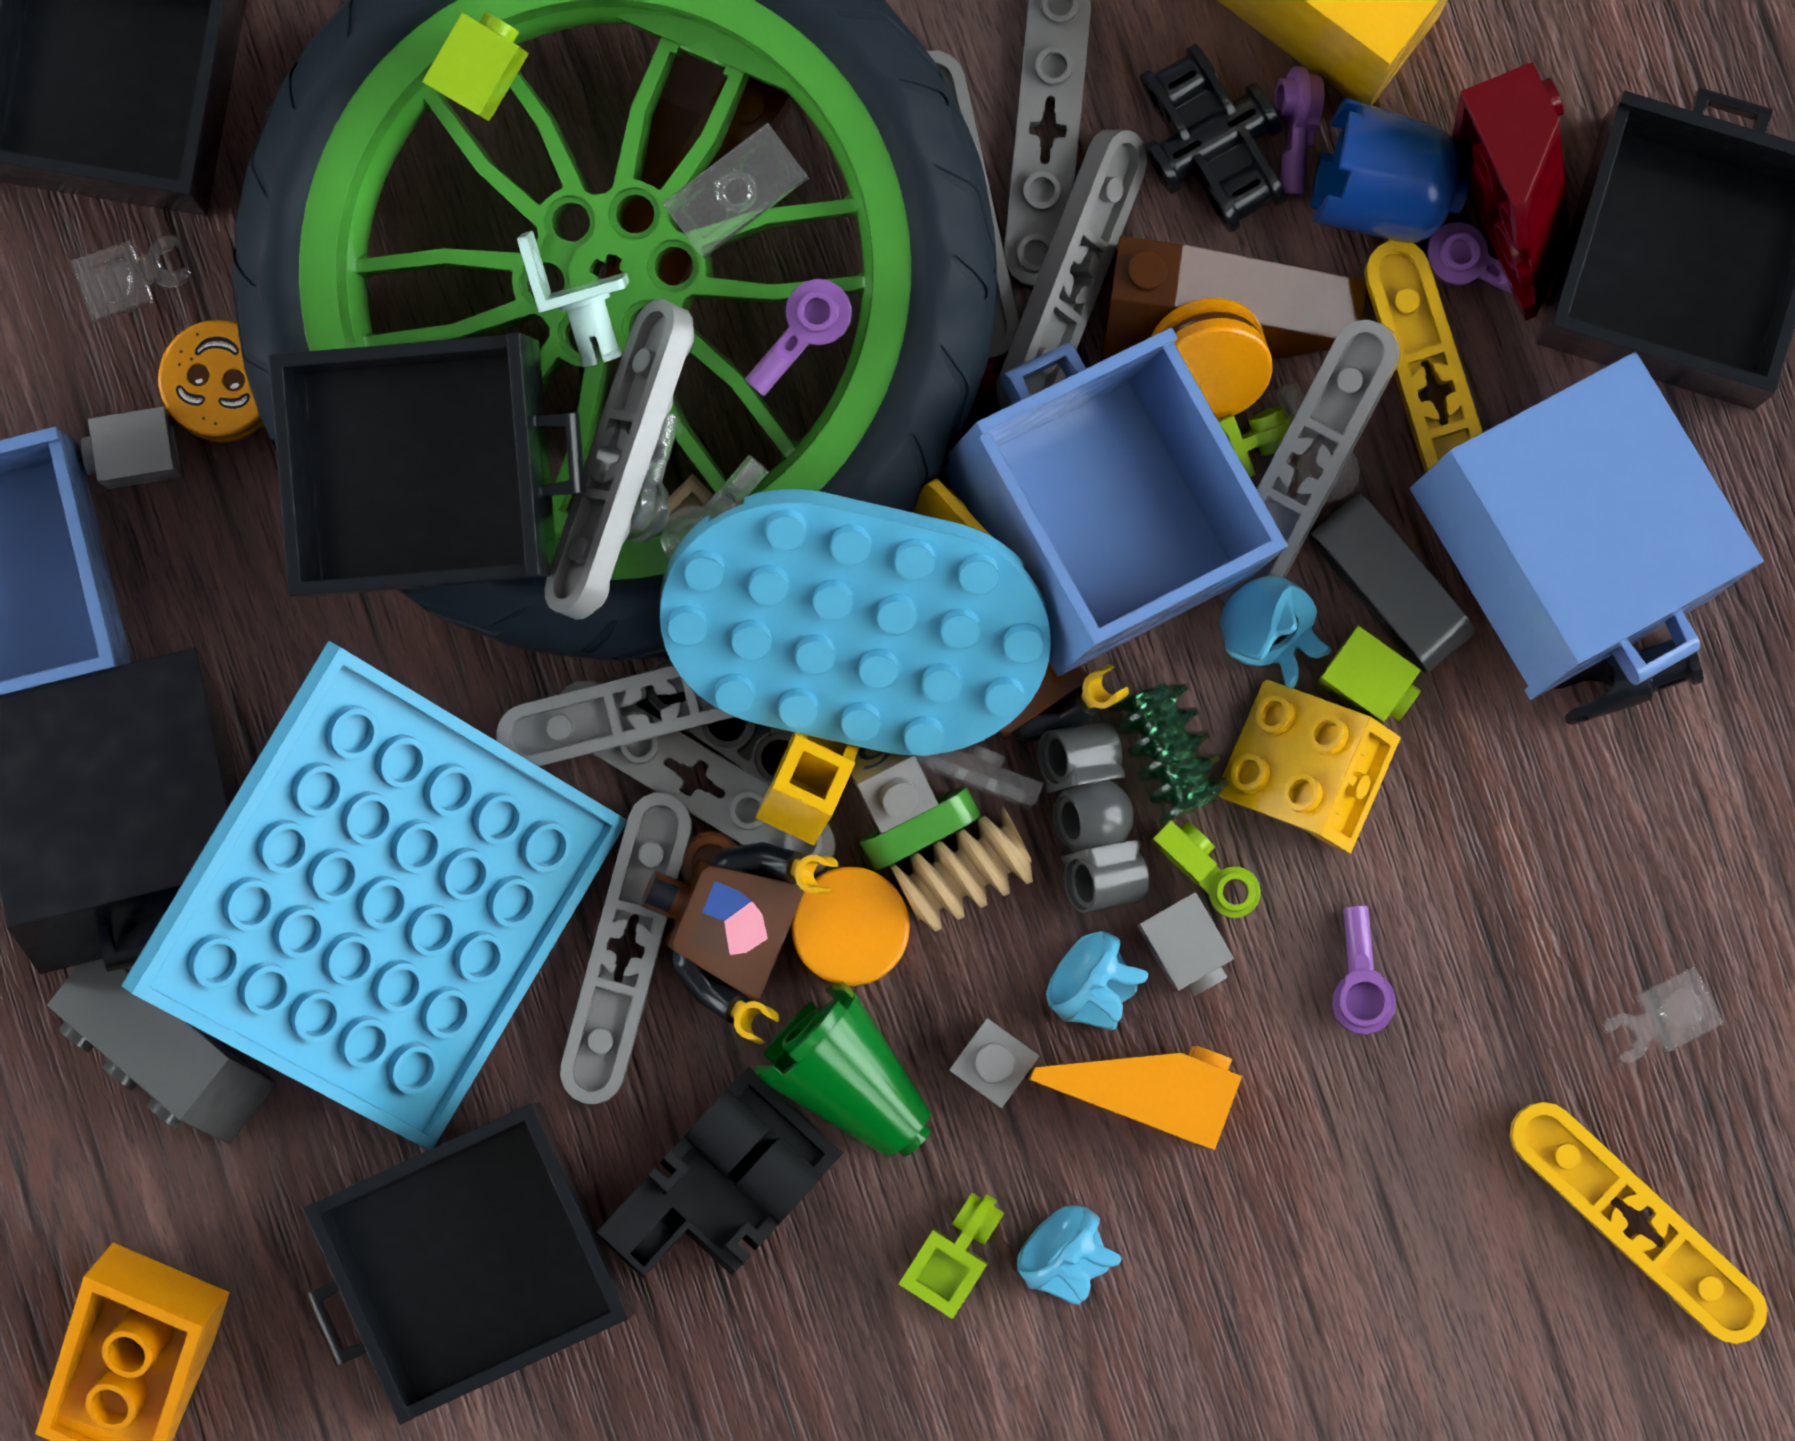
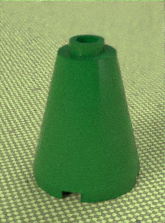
(847, 1074)

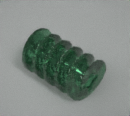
(1170, 749)

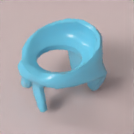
(1264, 612)
(1093, 982)
(1065, 1254)

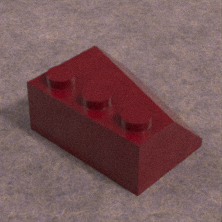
(1516, 176)

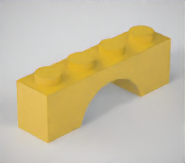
(807, 786)

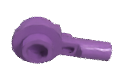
(1301, 104)
(1461, 255)
(816, 315)
(1364, 998)

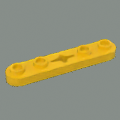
(1411, 307)
(1684, 1265)

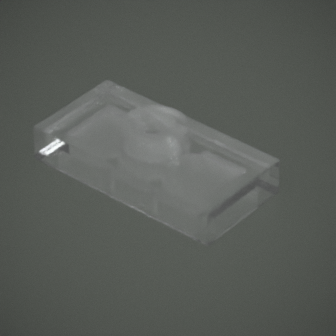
(735, 190)
(984, 771)

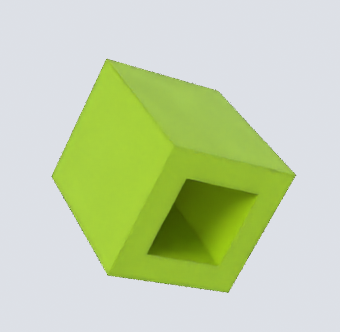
(477, 64)
(1371, 677)

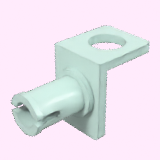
(583, 304)

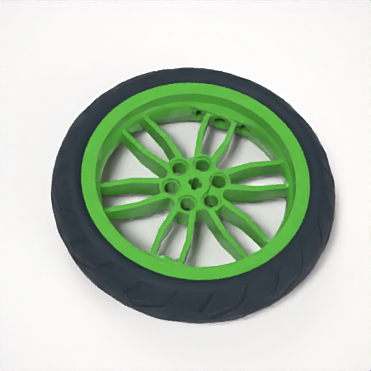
(861, 83)

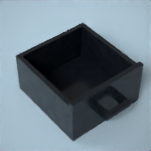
(117, 97)
(1683, 249)
(417, 465)
(107, 804)
(465, 1263)

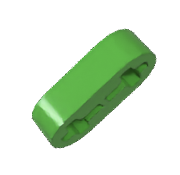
(953, 813)

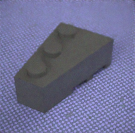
(179, 1065)

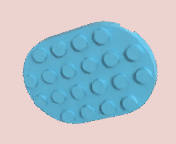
(854, 622)

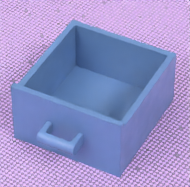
(1114, 494)
(1587, 527)
(53, 567)

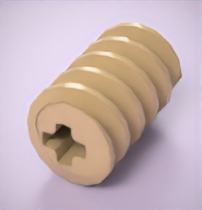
(965, 871)

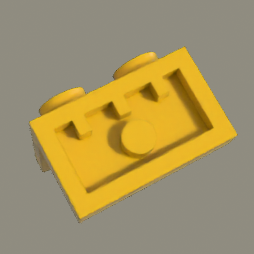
(1309, 763)

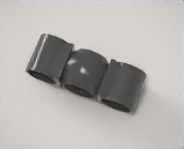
(1093, 816)

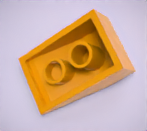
(1165, 1091)
(131, 1351)

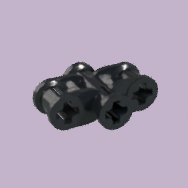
(1202, 120)

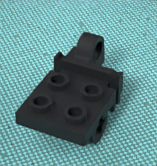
(728, 1182)

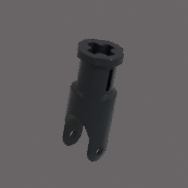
(1624, 693)

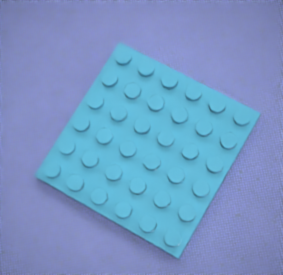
(375, 899)

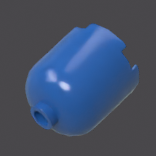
(1388, 175)

